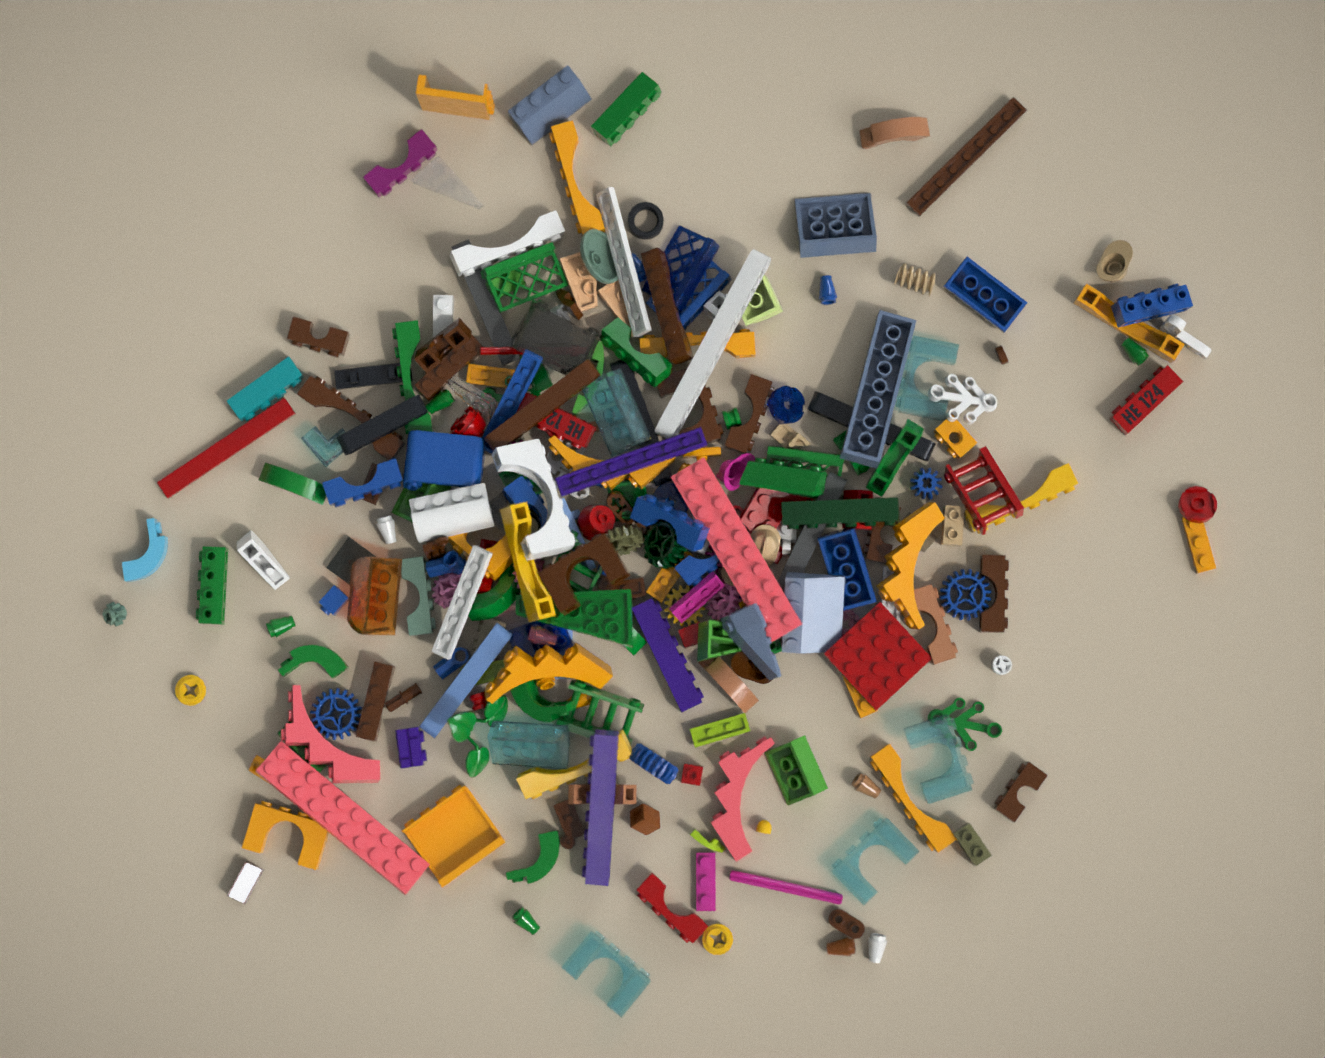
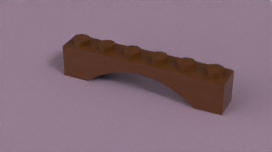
(673, 333)
(319, 395)

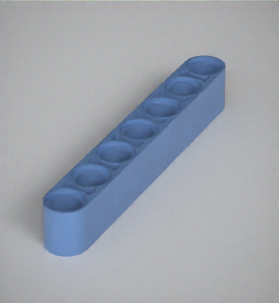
(465, 680)

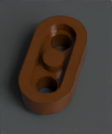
(846, 924)

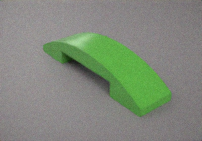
(598, 357)

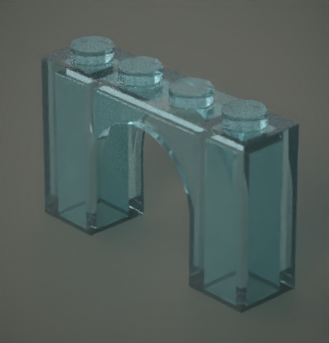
(912, 400)
(956, 778)
(883, 834)
(595, 947)

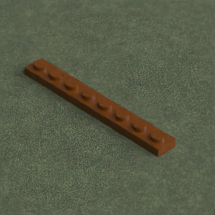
(966, 156)

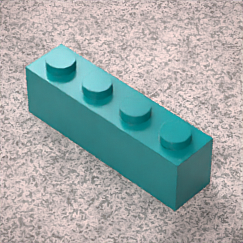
(265, 389)

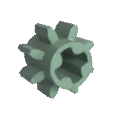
(114, 614)

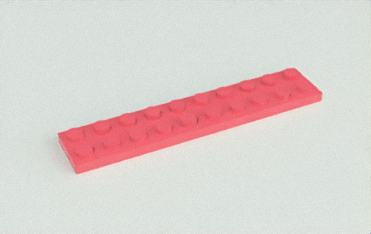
(735, 548)
(342, 818)

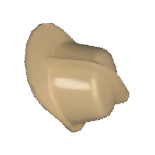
(1115, 261)
(767, 541)

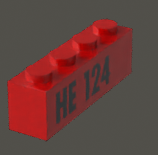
(1146, 400)
(564, 425)

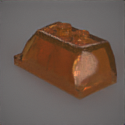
(374, 595)

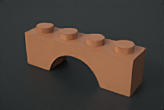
(941, 647)

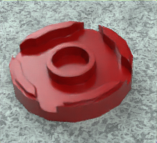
(1197, 504)

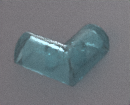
(324, 449)

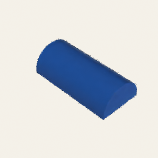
(985, 294)
(845, 558)

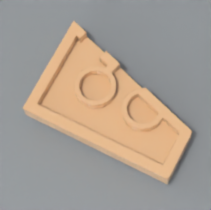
(581, 283)
(614, 300)

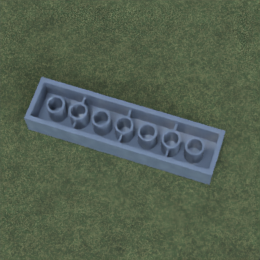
(878, 389)

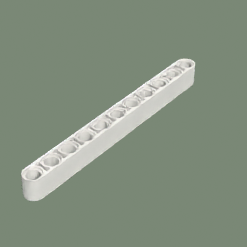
(713, 344)

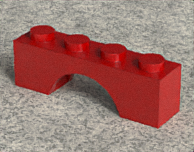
(689, 925)

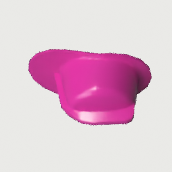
(732, 471)

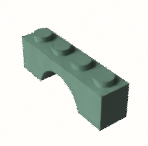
(420, 621)

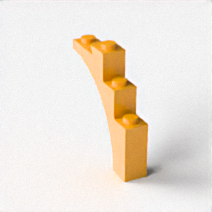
(577, 461)
(902, 560)
(547, 662)

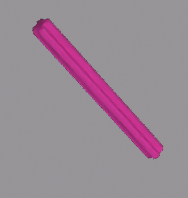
(786, 887)

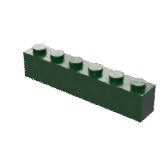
(840, 512)

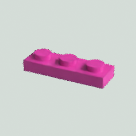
(697, 597)
(705, 881)

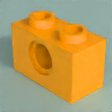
(965, 441)

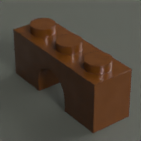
(334, 342)
(434, 350)
(877, 548)
(1028, 776)

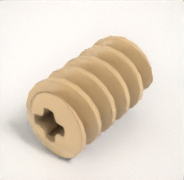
(915, 279)

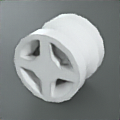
(1004, 664)

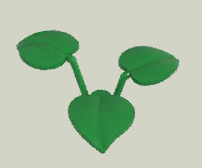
(462, 725)

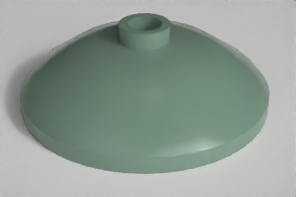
(597, 256)

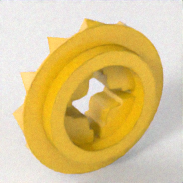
(181, 689)
(720, 948)

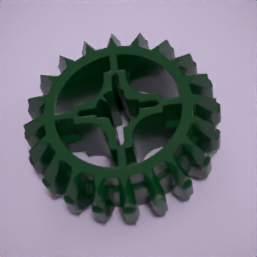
(661, 541)

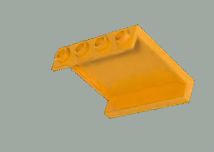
(454, 102)
(453, 834)

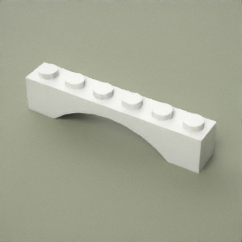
(471, 257)

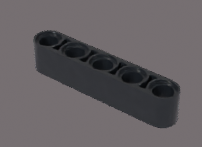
(382, 425)

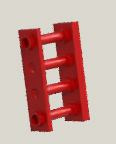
(994, 475)

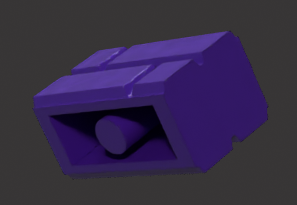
(410, 747)

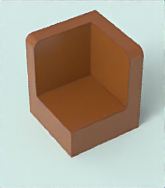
(644, 819)

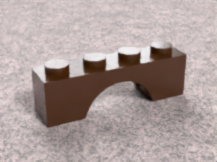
(450, 365)
(741, 437)
(994, 568)
(374, 702)

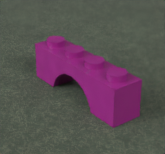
(383, 179)

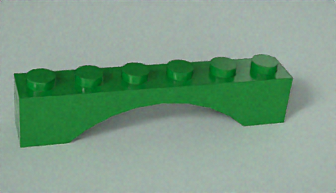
(408, 339)

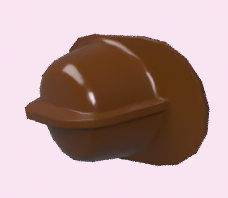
(747, 669)

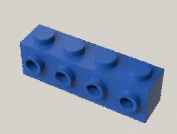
(1152, 305)

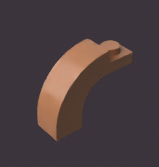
(894, 130)
(730, 683)
(623, 794)

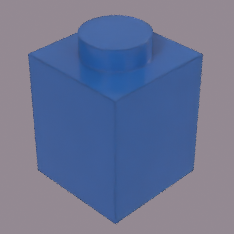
(333, 601)

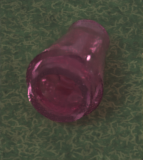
(541, 636)

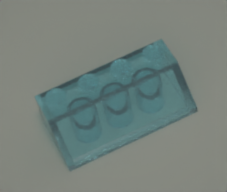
(616, 413)
(529, 744)

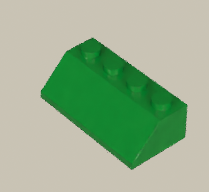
(784, 478)

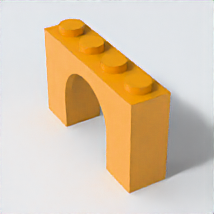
(500, 559)
(266, 816)

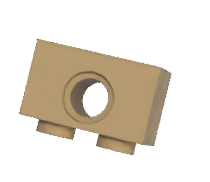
(952, 525)

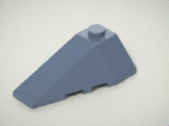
(747, 631)

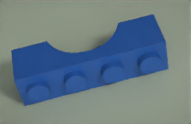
(387, 475)
(520, 492)
(689, 532)
(693, 569)

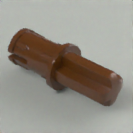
(403, 697)

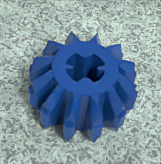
(933, 483)

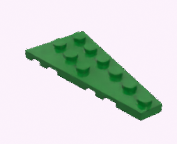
(601, 615)

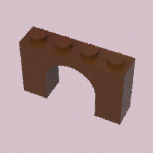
(710, 428)
(557, 576)

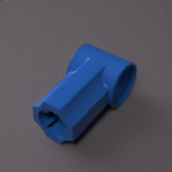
(449, 563)
(447, 667)

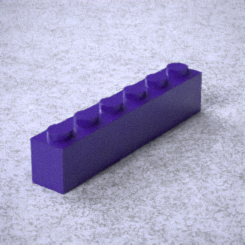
(666, 654)

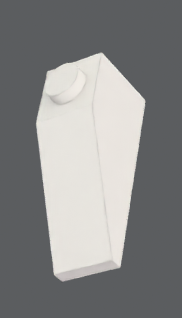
(442, 313)
(262, 559)

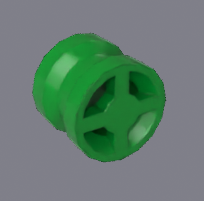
(731, 418)

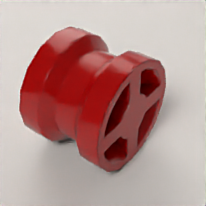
(478, 700)

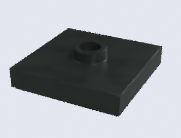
(342, 562)

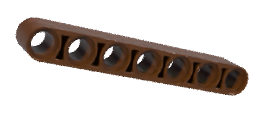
(543, 405)

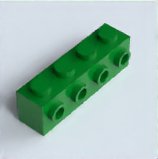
(626, 109)
(213, 585)

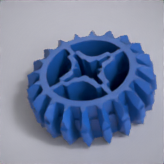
(971, 601)
(338, 723)
(653, 763)

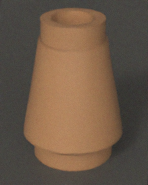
(865, 785)

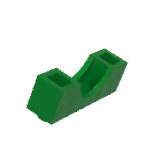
(651, 367)
(894, 457)

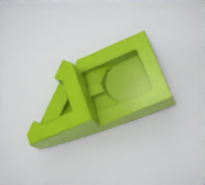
(714, 844)

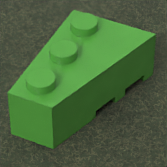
(714, 641)

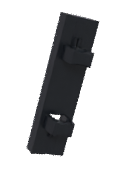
(368, 376)

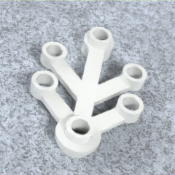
(964, 398)

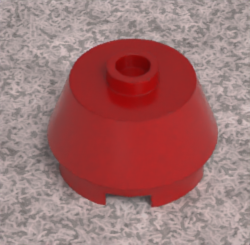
(469, 423)
(595, 520)

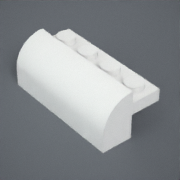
(451, 513)

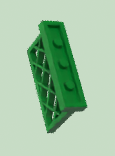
(522, 261)
(805, 456)

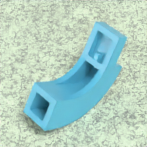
(152, 559)

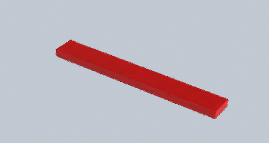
(226, 448)

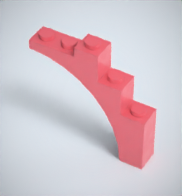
(302, 732)
(736, 769)

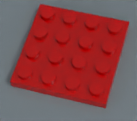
(877, 656)

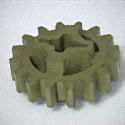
(626, 539)

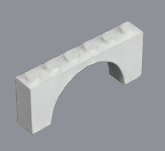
(530, 460)

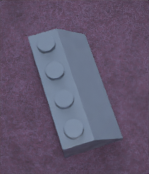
(549, 105)

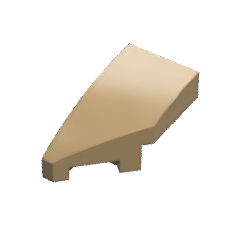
(788, 437)

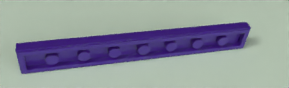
(631, 462)

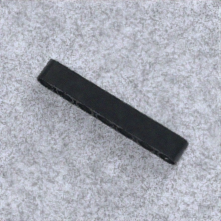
(841, 412)
(664, 476)

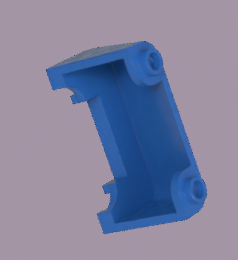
(443, 459)

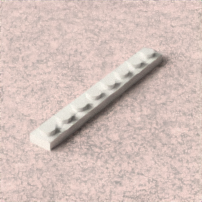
(623, 262)

